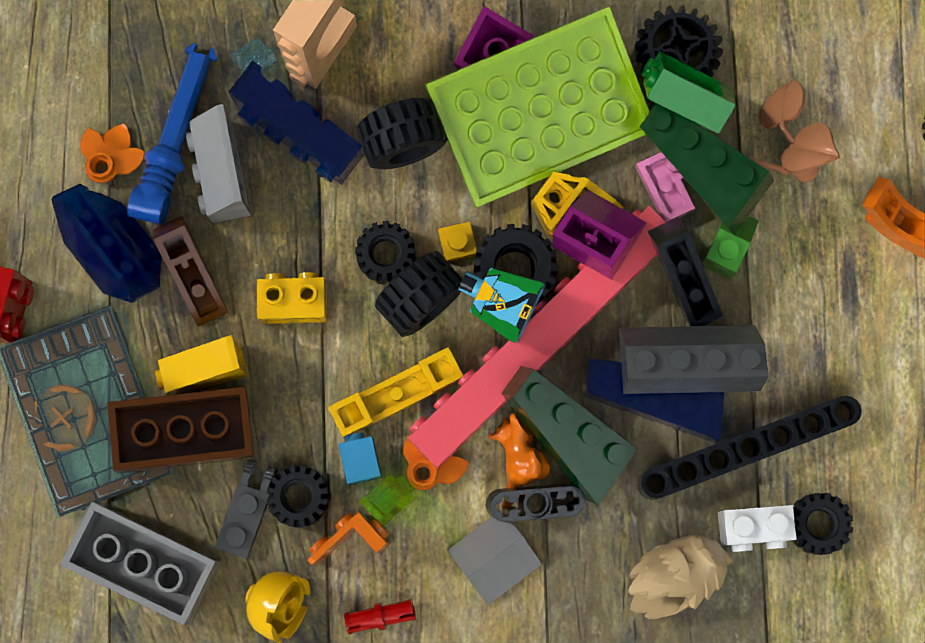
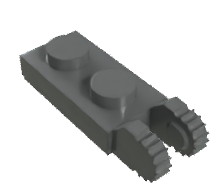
(245, 513)

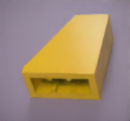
(202, 367)

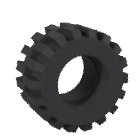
(401, 133)
(521, 241)
(419, 293)

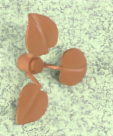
(812, 145)

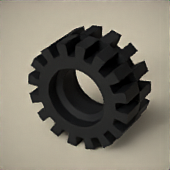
(375, 235)
(281, 484)
(838, 515)

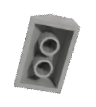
(218, 166)

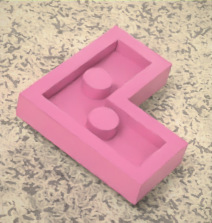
(665, 187)

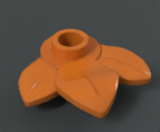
(111, 149)
(446, 474)

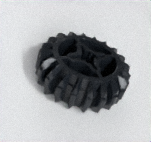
(675, 22)

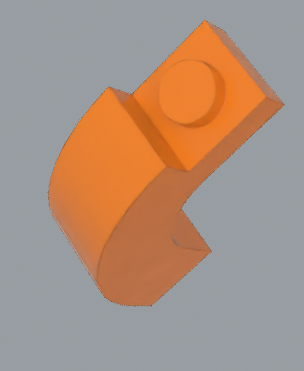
(895, 217)

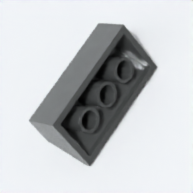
(692, 359)

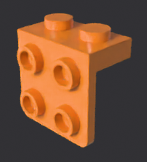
(371, 531)

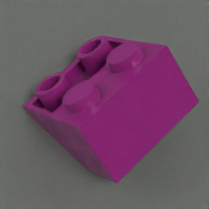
(597, 233)

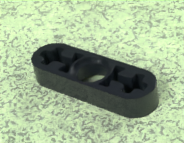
(511, 513)

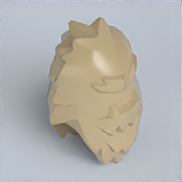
(677, 576)

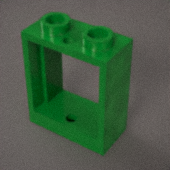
(688, 92)

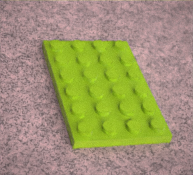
(540, 106)

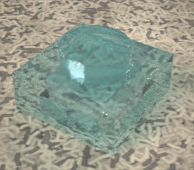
(255, 51)

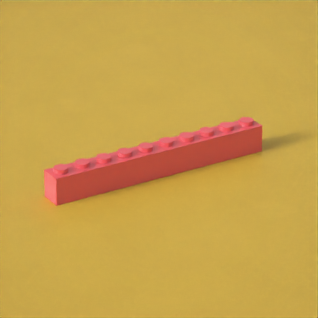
(545, 335)

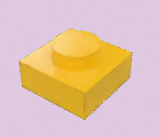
(457, 242)

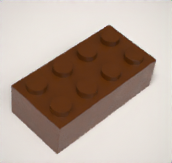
(180, 430)

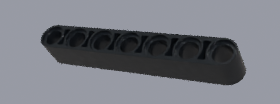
(762, 438)

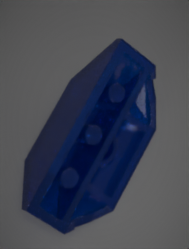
(108, 243)

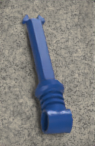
(152, 197)

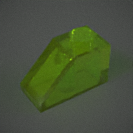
(389, 499)

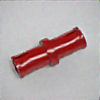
(380, 616)

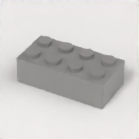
(140, 563)

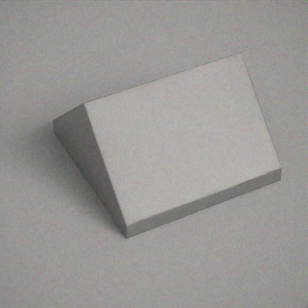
(494, 558)

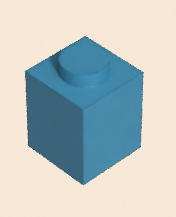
(359, 459)

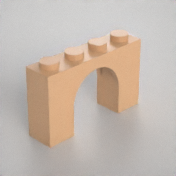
(312, 38)

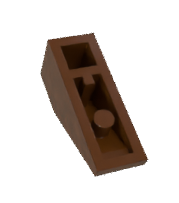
(189, 270)

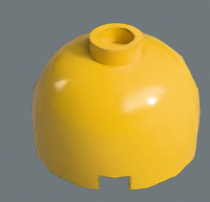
(276, 604)

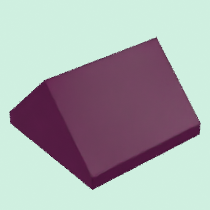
(488, 37)

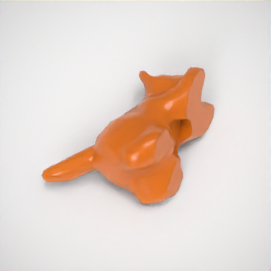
(523, 461)

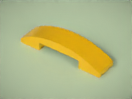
(396, 393)

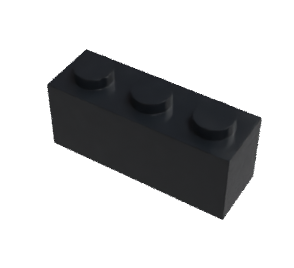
(685, 273)

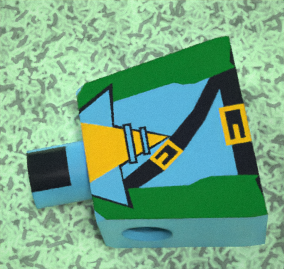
(503, 300)

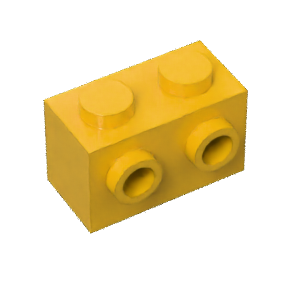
(291, 299)

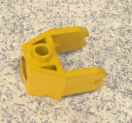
(567, 190)

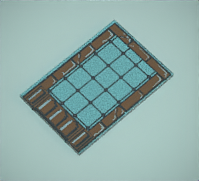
(62, 398)

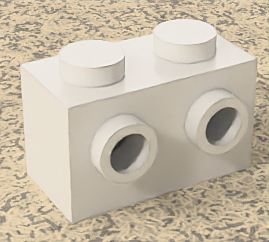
(757, 525)

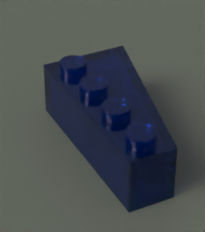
(295, 125)
(687, 412)

